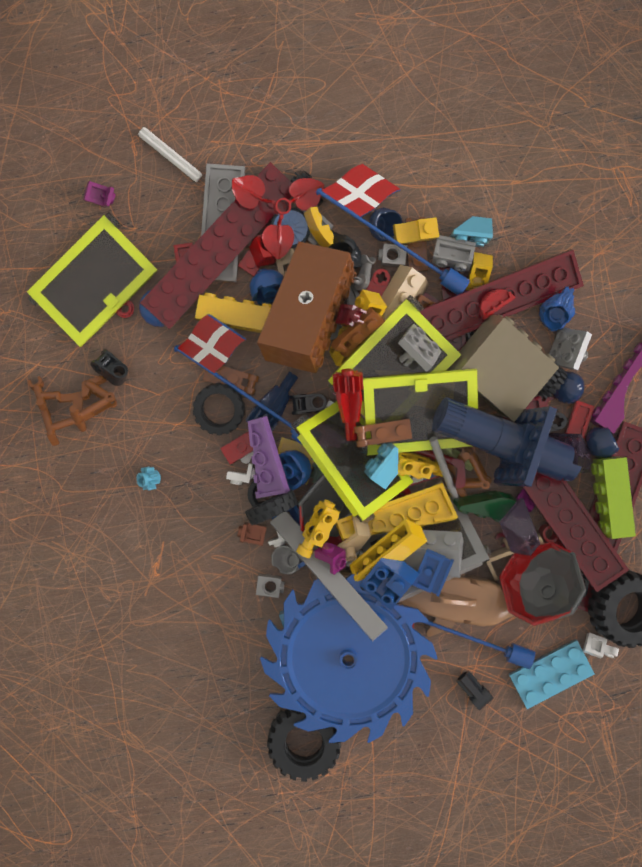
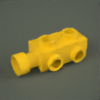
(409, 465)
(322, 525)

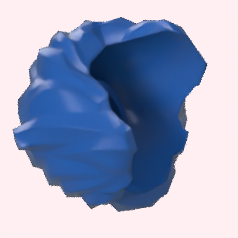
(558, 310)

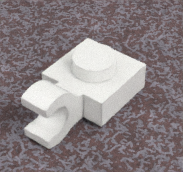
(597, 647)

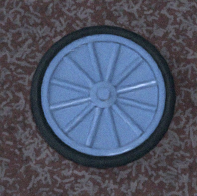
(296, 220)

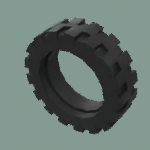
(207, 424)
(271, 507)

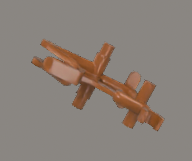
(77, 413)
(483, 480)

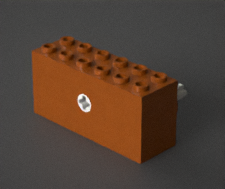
(307, 307)

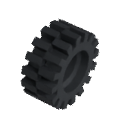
(553, 383)

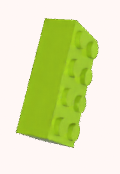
(613, 497)

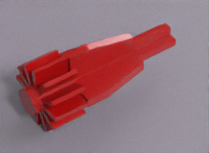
(349, 398)

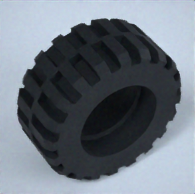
(604, 608)
(293, 764)

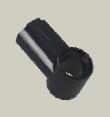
(477, 694)

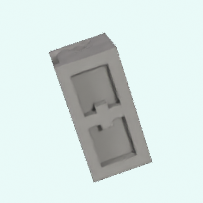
(453, 253)

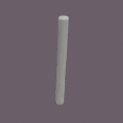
(443, 467)

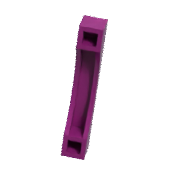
(611, 410)

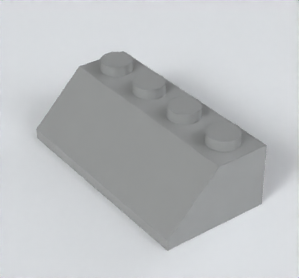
(443, 542)

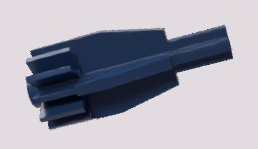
(275, 400)

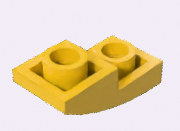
(322, 234)

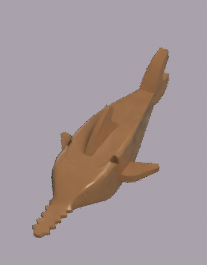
(461, 600)

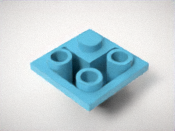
(475, 230)
(384, 466)

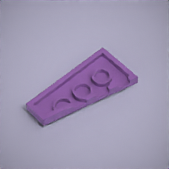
(268, 466)

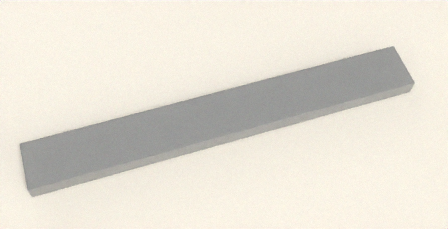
(335, 584)

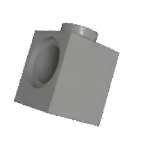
(385, 261)
(263, 591)

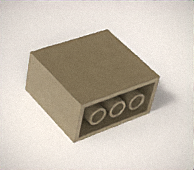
(507, 365)

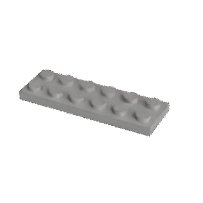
(217, 198)

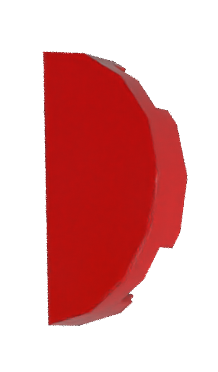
(494, 301)

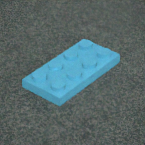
(551, 674)

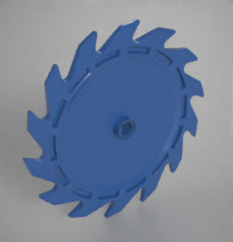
(341, 691)

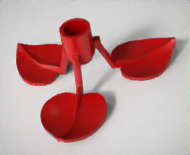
(277, 238)

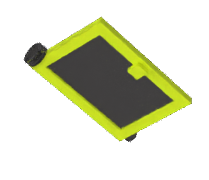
(92, 280)
(381, 352)
(417, 399)
(343, 464)

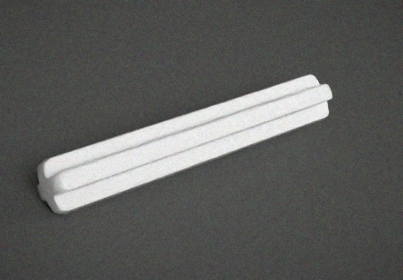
(170, 154)

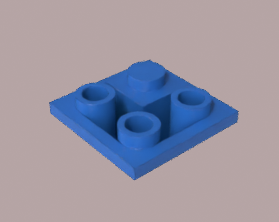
(395, 575)

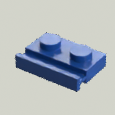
(433, 572)

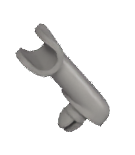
(363, 279)

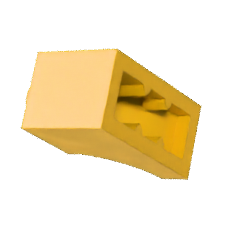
(416, 231)
(480, 270)

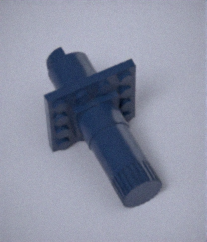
(520, 445)

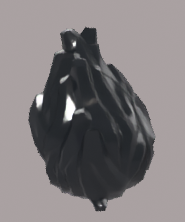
(346, 244)

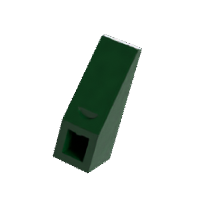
(486, 504)

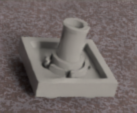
(418, 348)
(573, 348)

